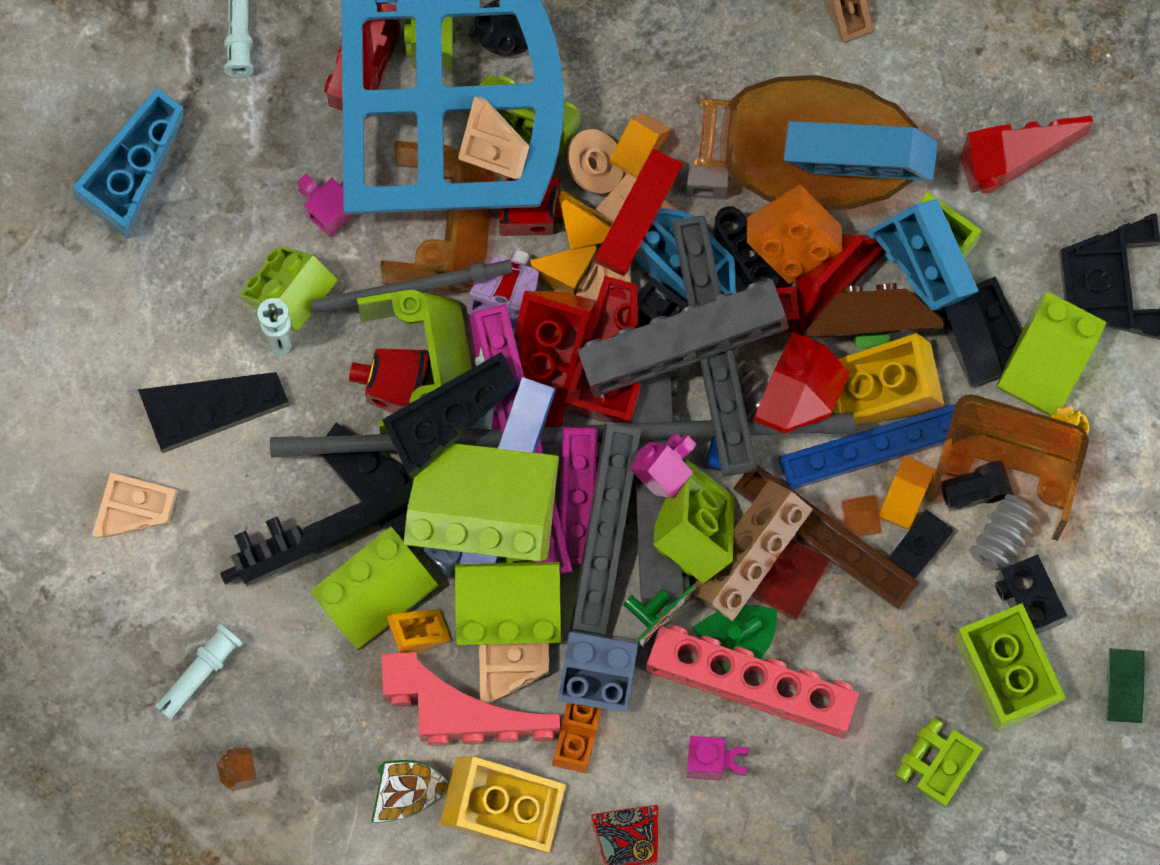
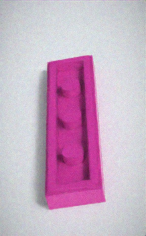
(577, 486)

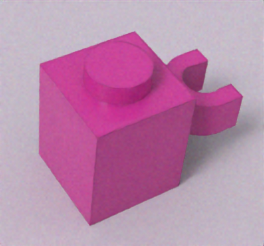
(324, 204)
(662, 465)
(708, 758)

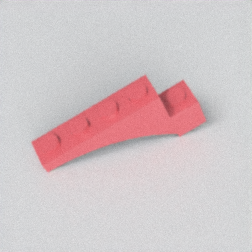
(452, 714)

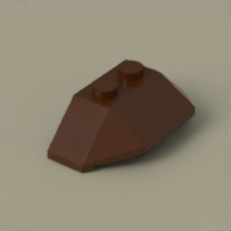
(873, 313)

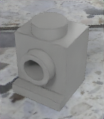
(704, 181)

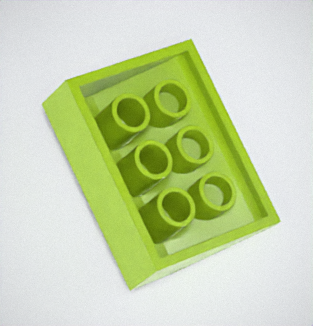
(484, 502)

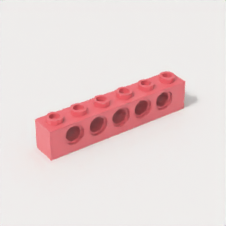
(764, 697)

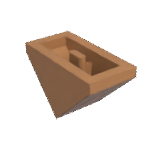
(849, 18)

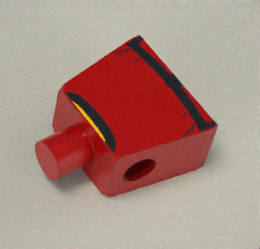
(532, 220)
(392, 376)

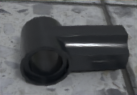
(985, 484)

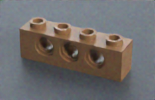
(756, 546)

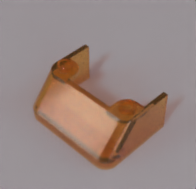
(465, 229)
(1020, 440)

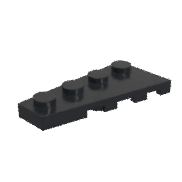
(204, 408)
(443, 415)
(368, 476)

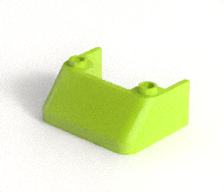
(442, 327)

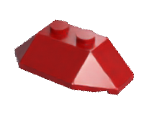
(826, 280)
(802, 386)

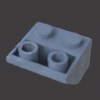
(598, 670)

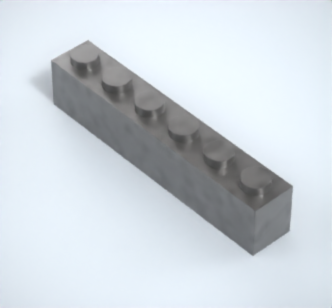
(683, 338)

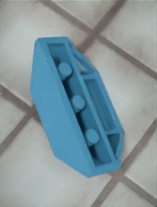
(660, 257)

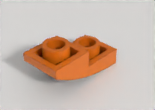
(577, 737)

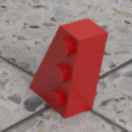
(378, 45)

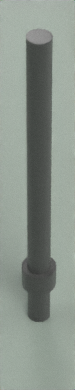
(477, 273)

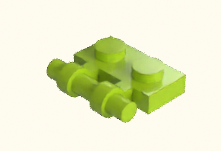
(948, 768)

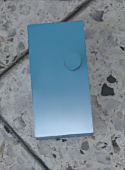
(861, 150)

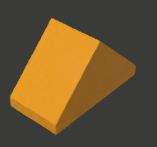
(637, 143)
(582, 223)
(565, 269)
(906, 493)
(418, 630)

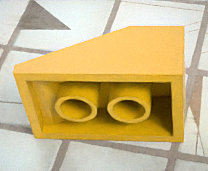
(891, 381)
(502, 804)

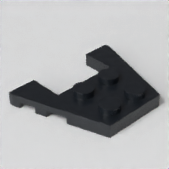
(1099, 279)

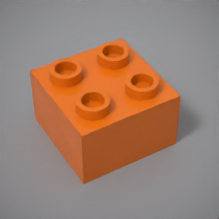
(794, 234)

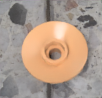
(594, 148)

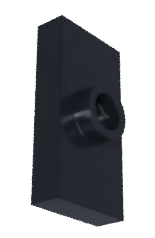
(920, 544)

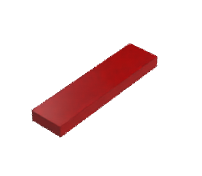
(638, 212)

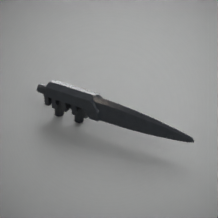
(294, 546)

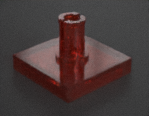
(791, 579)

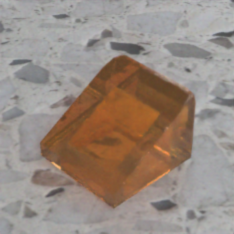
(861, 515)

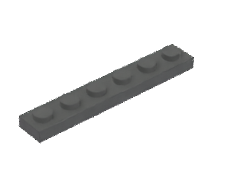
(605, 529)

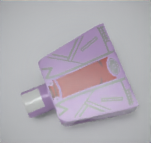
(505, 288)

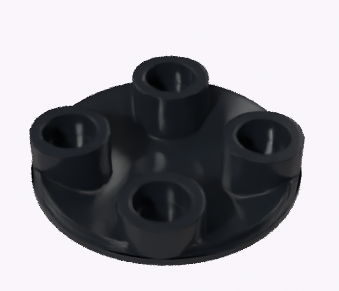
(500, 33)

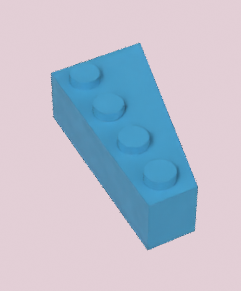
(129, 164)

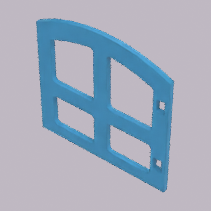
(432, 100)

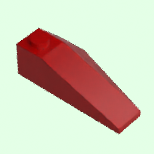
(1001, 154)
(613, 312)
(550, 333)

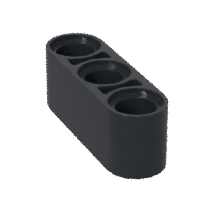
(735, 240)

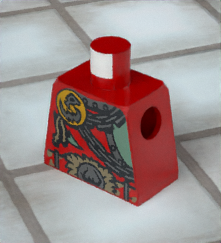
(627, 835)

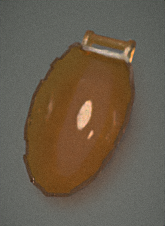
(757, 133)

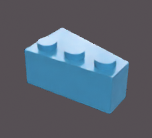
(927, 253)

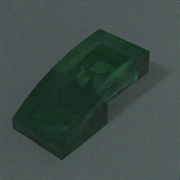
(1125, 685)

